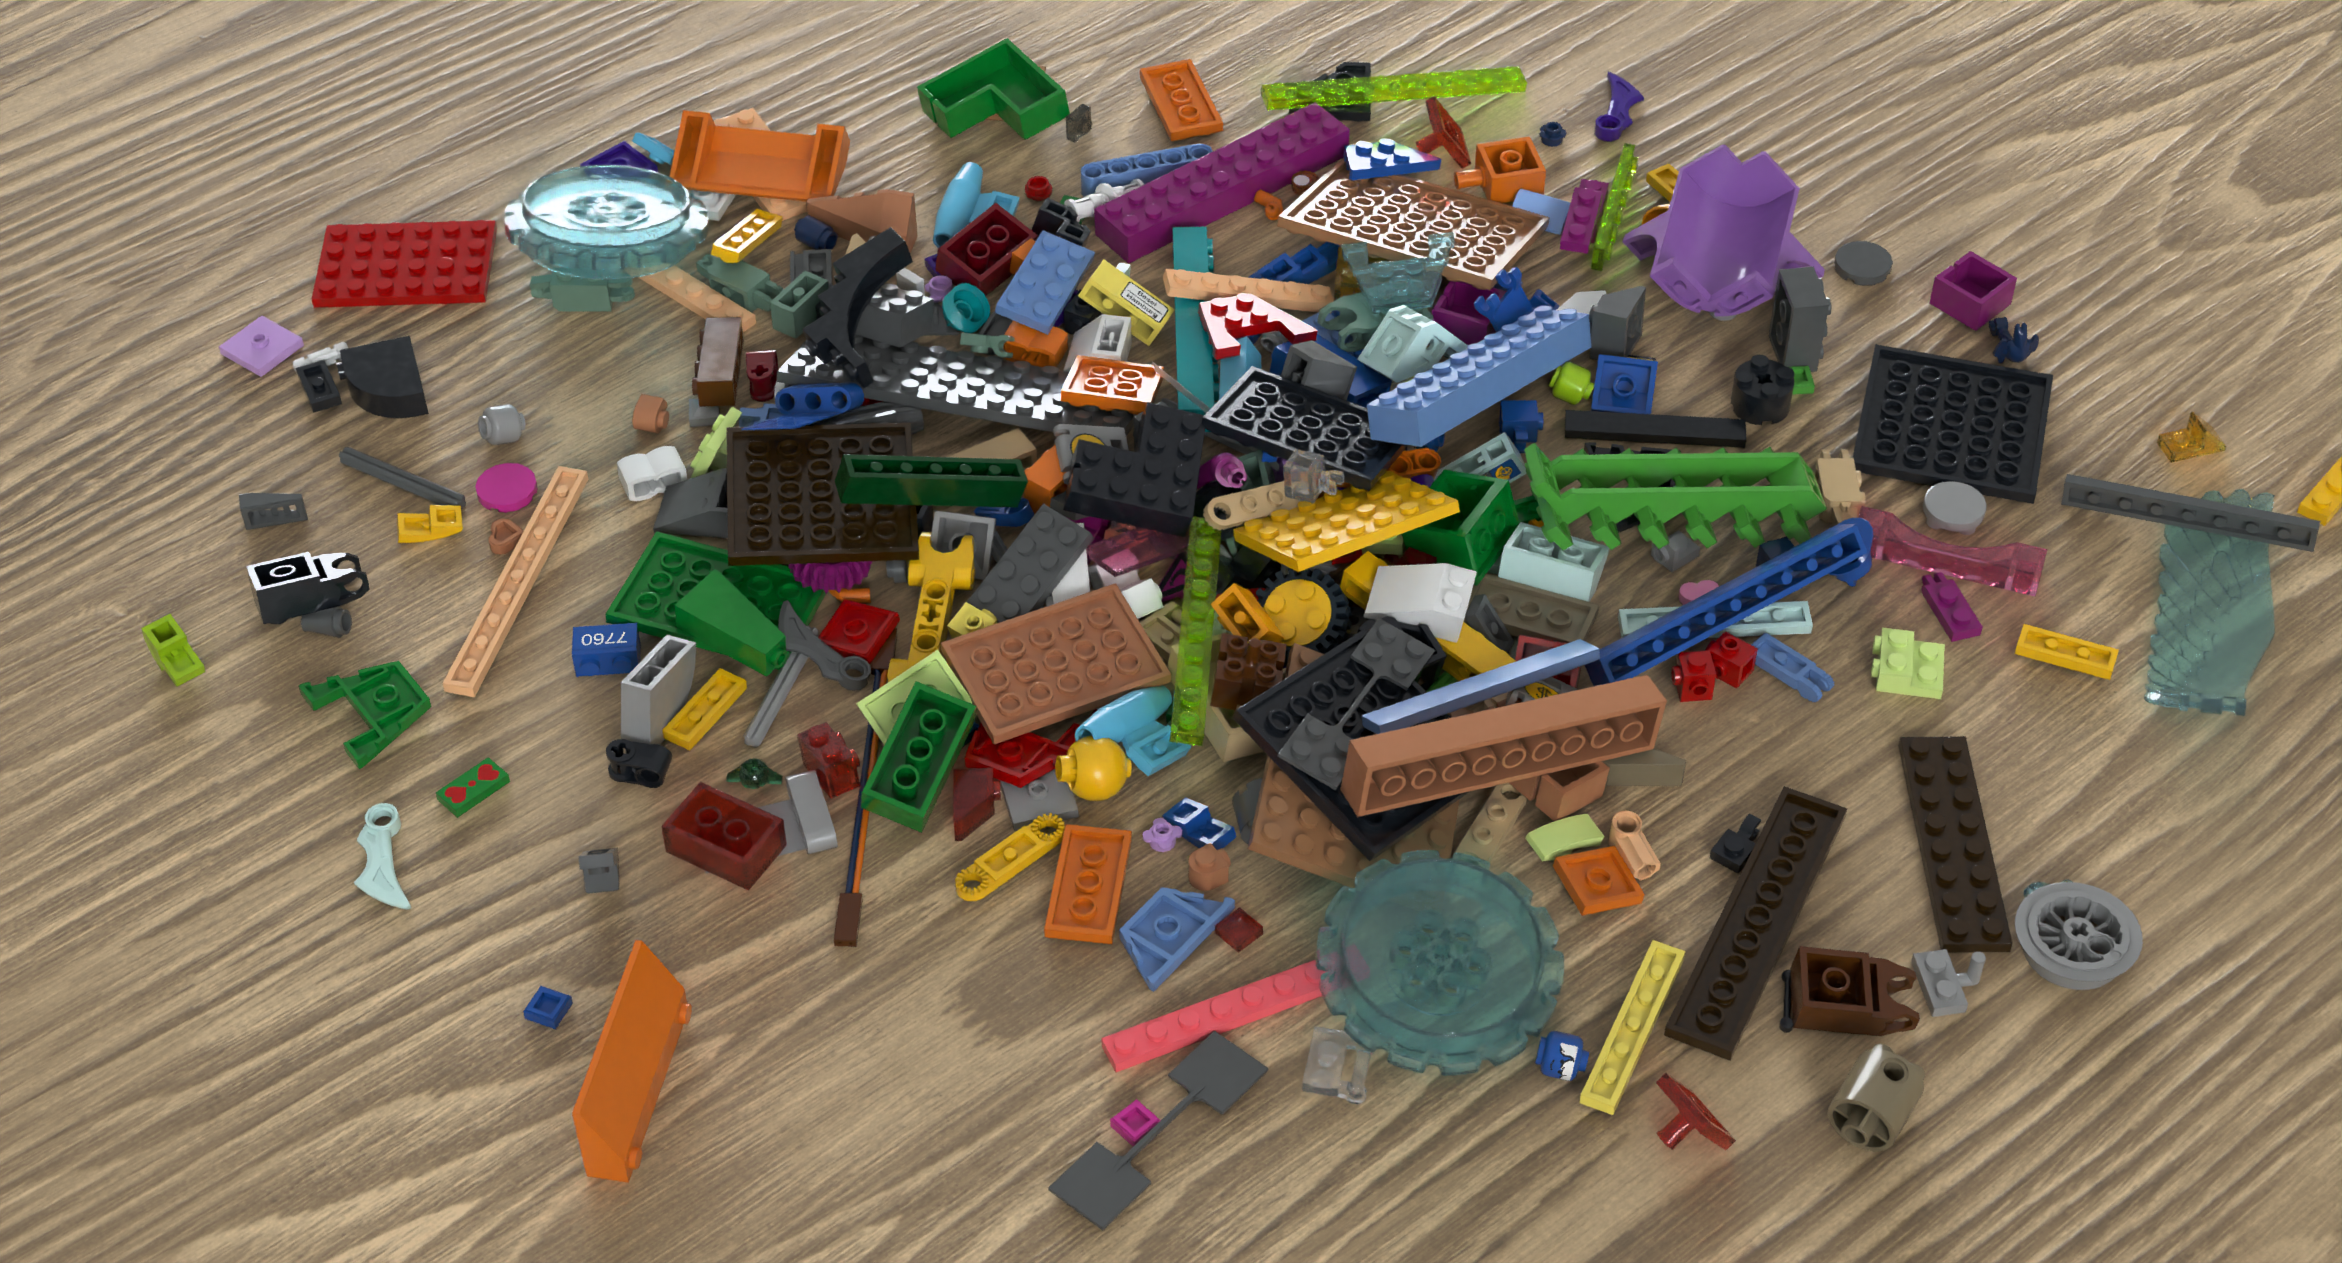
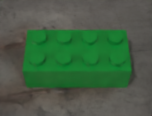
(918, 756)

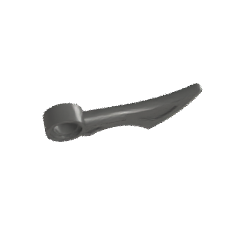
(831, 664)

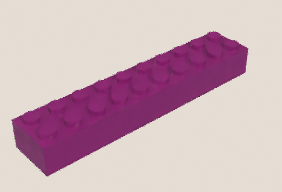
(1220, 182)

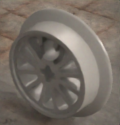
(2077, 940)

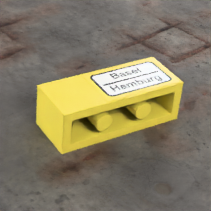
(1119, 295)

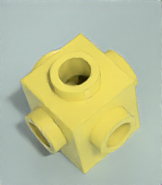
(970, 620)

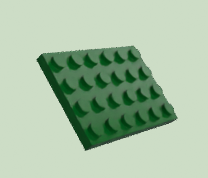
(676, 565)

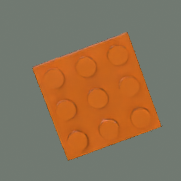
(1111, 384)

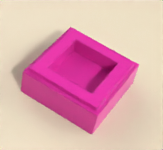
(1134, 1122)

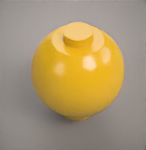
(1093, 768)

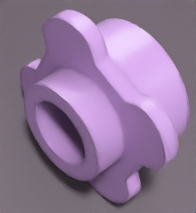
(939, 287)
(1162, 835)

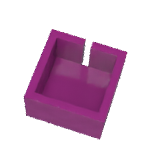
(1973, 290)
(1458, 315)

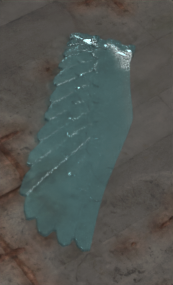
(2211, 615)

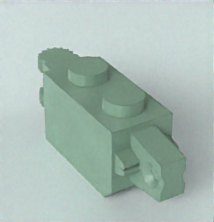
(739, 282)
(581, 294)

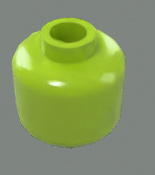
(1571, 383)

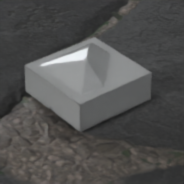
(702, 415)

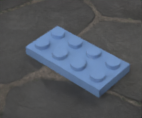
(1044, 282)

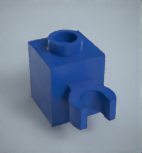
(1520, 421)

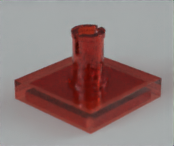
(1445, 133)
(1692, 1115)

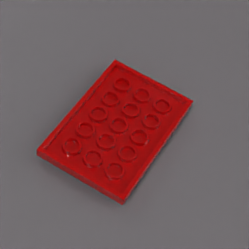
(405, 263)

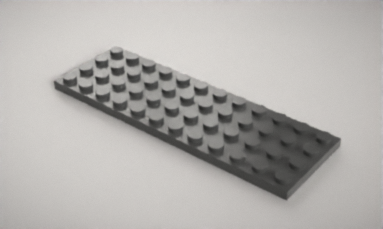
(958, 385)

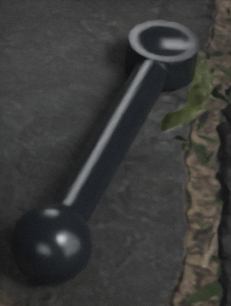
(1786, 1022)

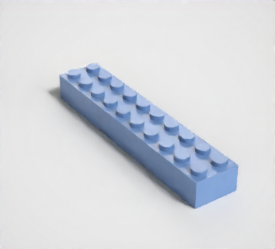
(1478, 376)

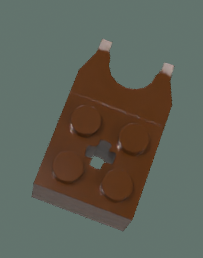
(1849, 993)

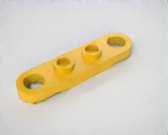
(1009, 857)

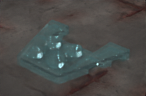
(1400, 282)

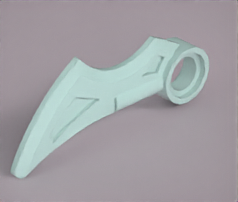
(379, 874)

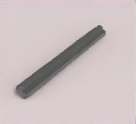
(401, 478)

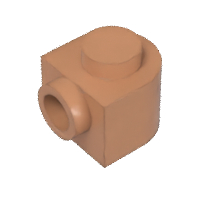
(650, 414)
(1208, 868)

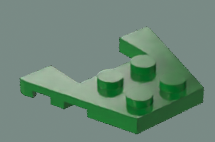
(383, 698)

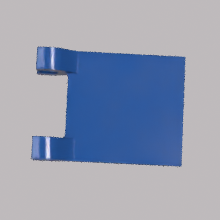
(1510, 306)

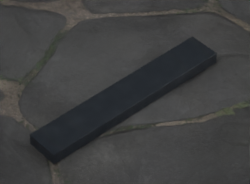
(1655, 428)

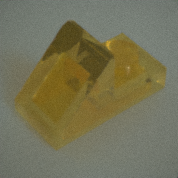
(2193, 441)

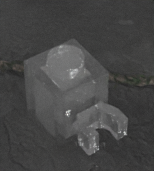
(1307, 477)

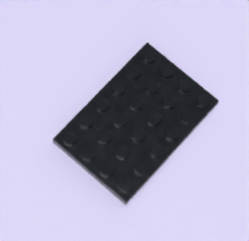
(1288, 416)

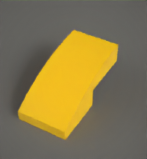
(438, 524)

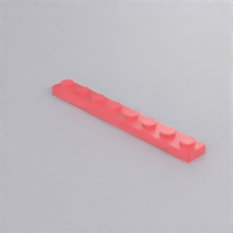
(1214, 1014)

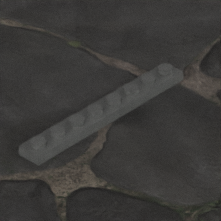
(2190, 512)

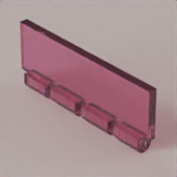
(1135, 550)

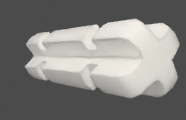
(327, 354)

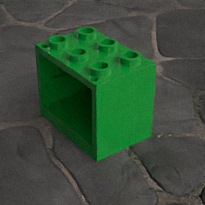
(1477, 532)

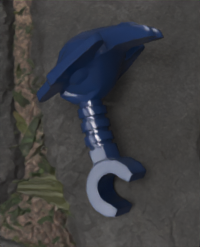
(2013, 348)

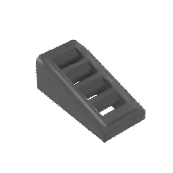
(254, 507)

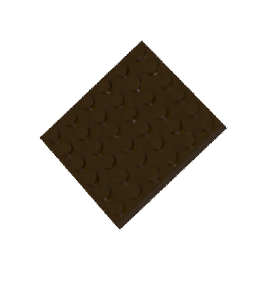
(788, 504)

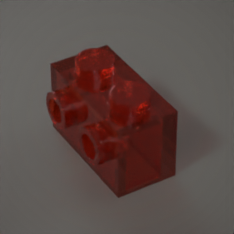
(830, 758)

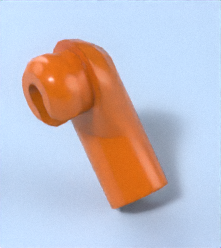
(1272, 204)
(859, 595)

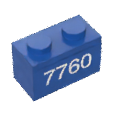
(605, 649)

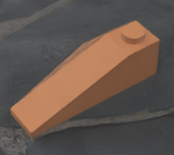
(868, 214)

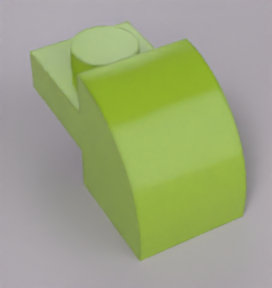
(171, 650)

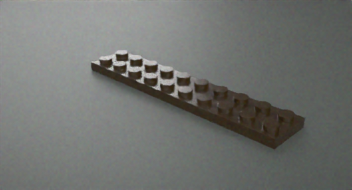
(1755, 924)

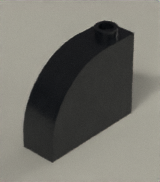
(384, 378)

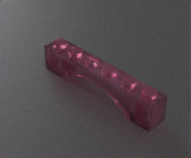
(2007, 567)

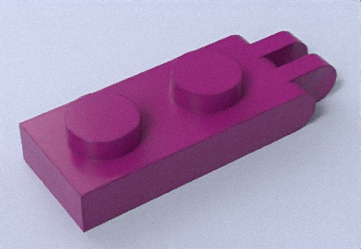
(1950, 607)

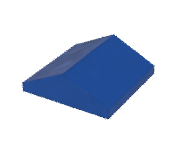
(1624, 385)

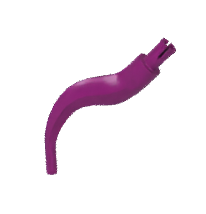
(1222, 468)

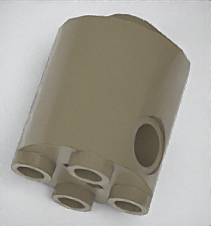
(1876, 1099)

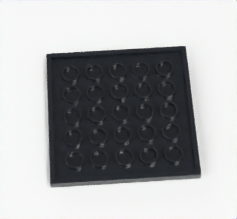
(1954, 422)
(1327, 692)

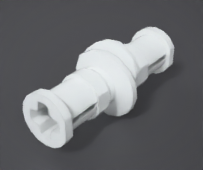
(1103, 193)

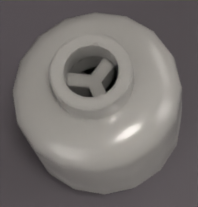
(501, 424)

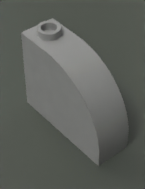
(657, 690)

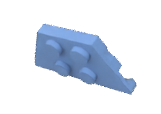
(1169, 931)

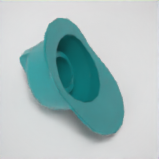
(965, 308)

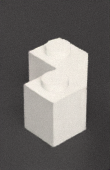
(1142, 595)

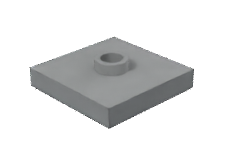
(1039, 798)

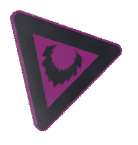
(1173, 581)

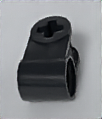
(640, 765)

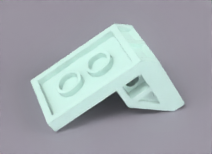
(1401, 343)

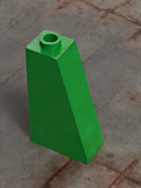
(731, 624)

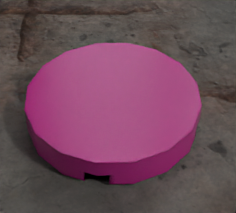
(506, 487)

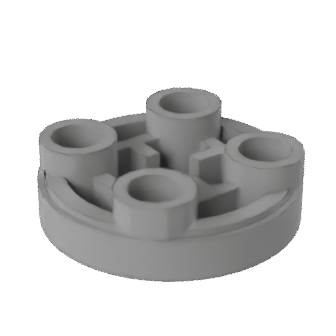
(1954, 507)

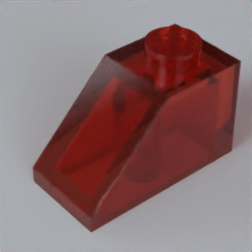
(973, 799)

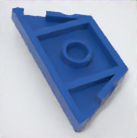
(1386, 159)

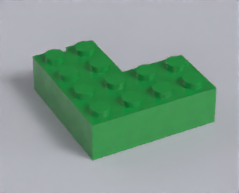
(991, 83)

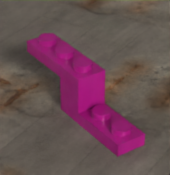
(1584, 216)

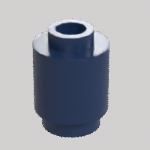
(815, 233)

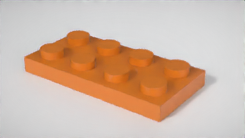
(1181, 100)
(1088, 884)

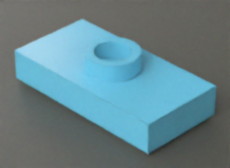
(658, 151)

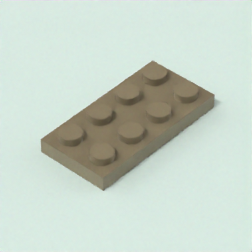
(1537, 611)

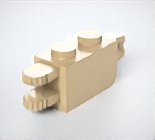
(1839, 486)

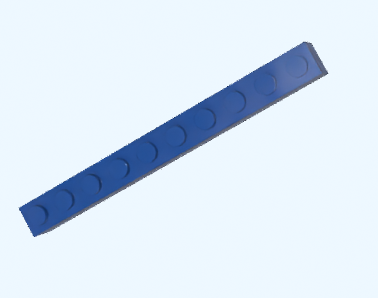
(1727, 604)

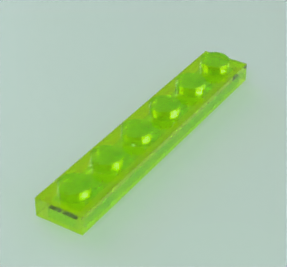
(1613, 212)

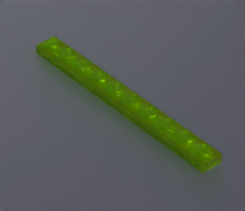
(1393, 88)
(1195, 634)

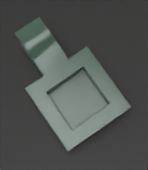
(981, 343)

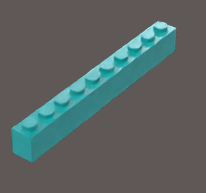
(1193, 353)

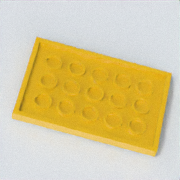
(1344, 521)

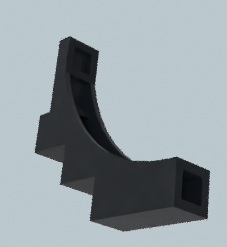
(857, 280)

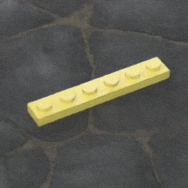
(1632, 1027)

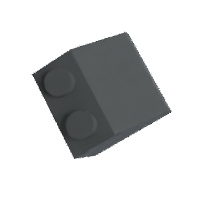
(1617, 322)

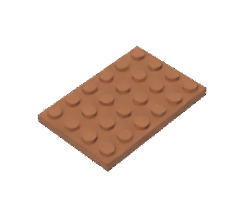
(1055, 663)

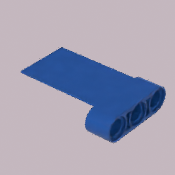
(806, 406)

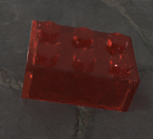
(724, 835)

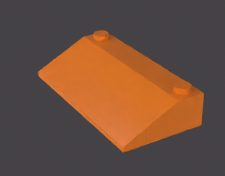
(758, 160)
(629, 1066)

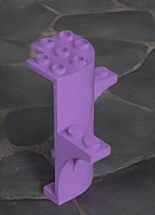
(1724, 234)

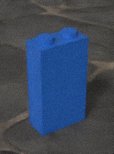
(1366, 383)

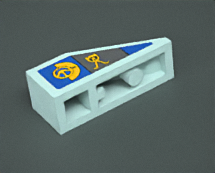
(1493, 459)

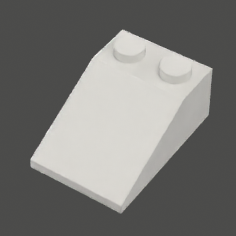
(1423, 595)

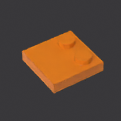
(1598, 880)

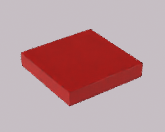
(859, 629)

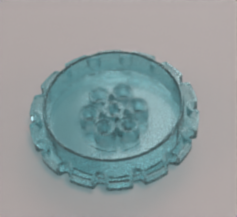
(606, 222)
(1424, 1022)

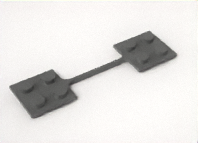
(1323, 748)
(1105, 1183)

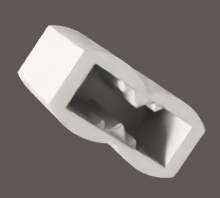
(651, 472)

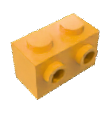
(1244, 616)

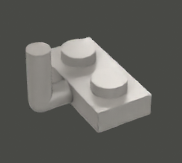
(1941, 983)

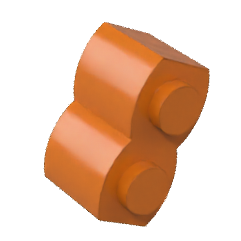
(1036, 346)

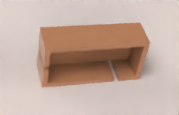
(1563, 791)

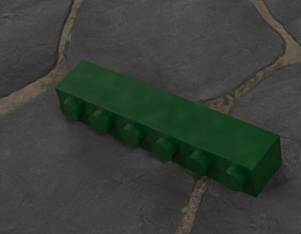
(930, 481)

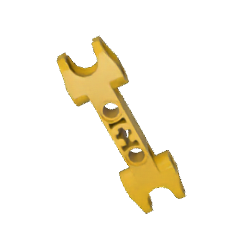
(939, 577)

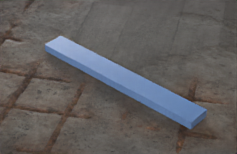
(1481, 687)

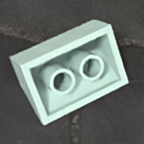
(1544, 565)

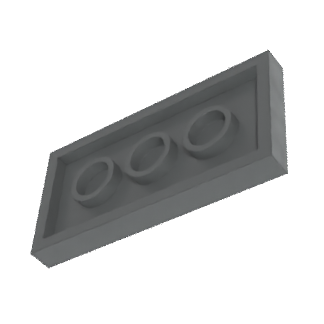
(1032, 565)

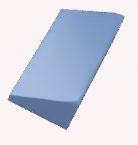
(1545, 206)

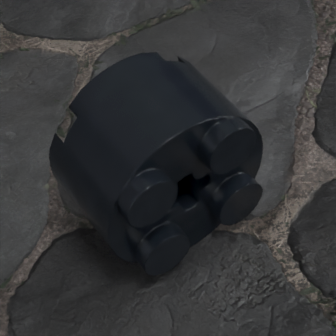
(1762, 390)

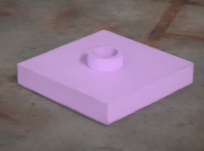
(261, 346)

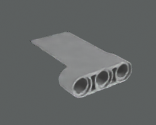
(804, 815)

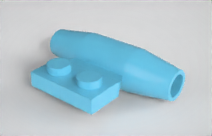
(965, 203)
(1134, 724)

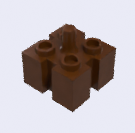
(1245, 670)

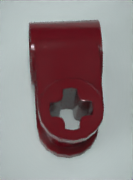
(762, 373)

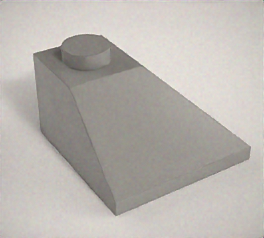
(951, 527)

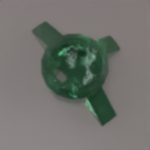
(754, 774)

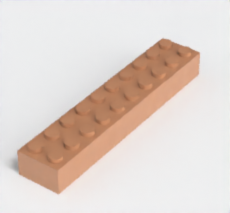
(1501, 745)

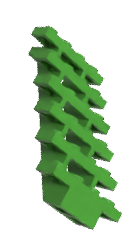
(1791, 493)

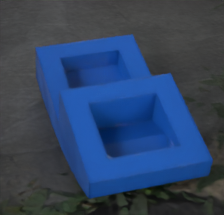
(1198, 825)

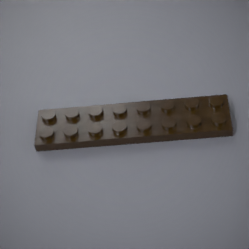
(1954, 845)

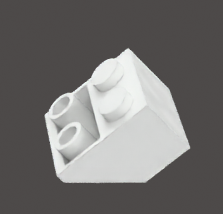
(1102, 338)

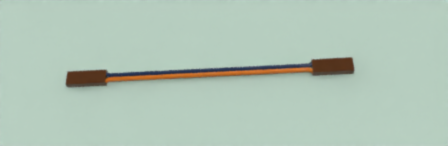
(851, 901)

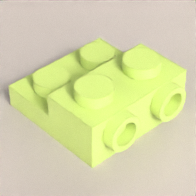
(1907, 664)

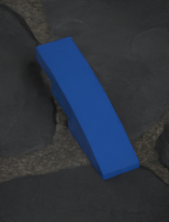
(1302, 267)

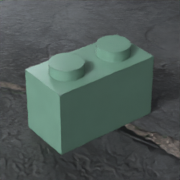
(796, 304)

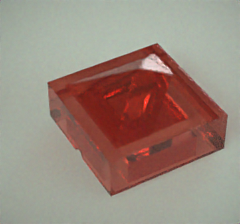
(1239, 929)

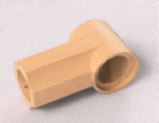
(1633, 845)

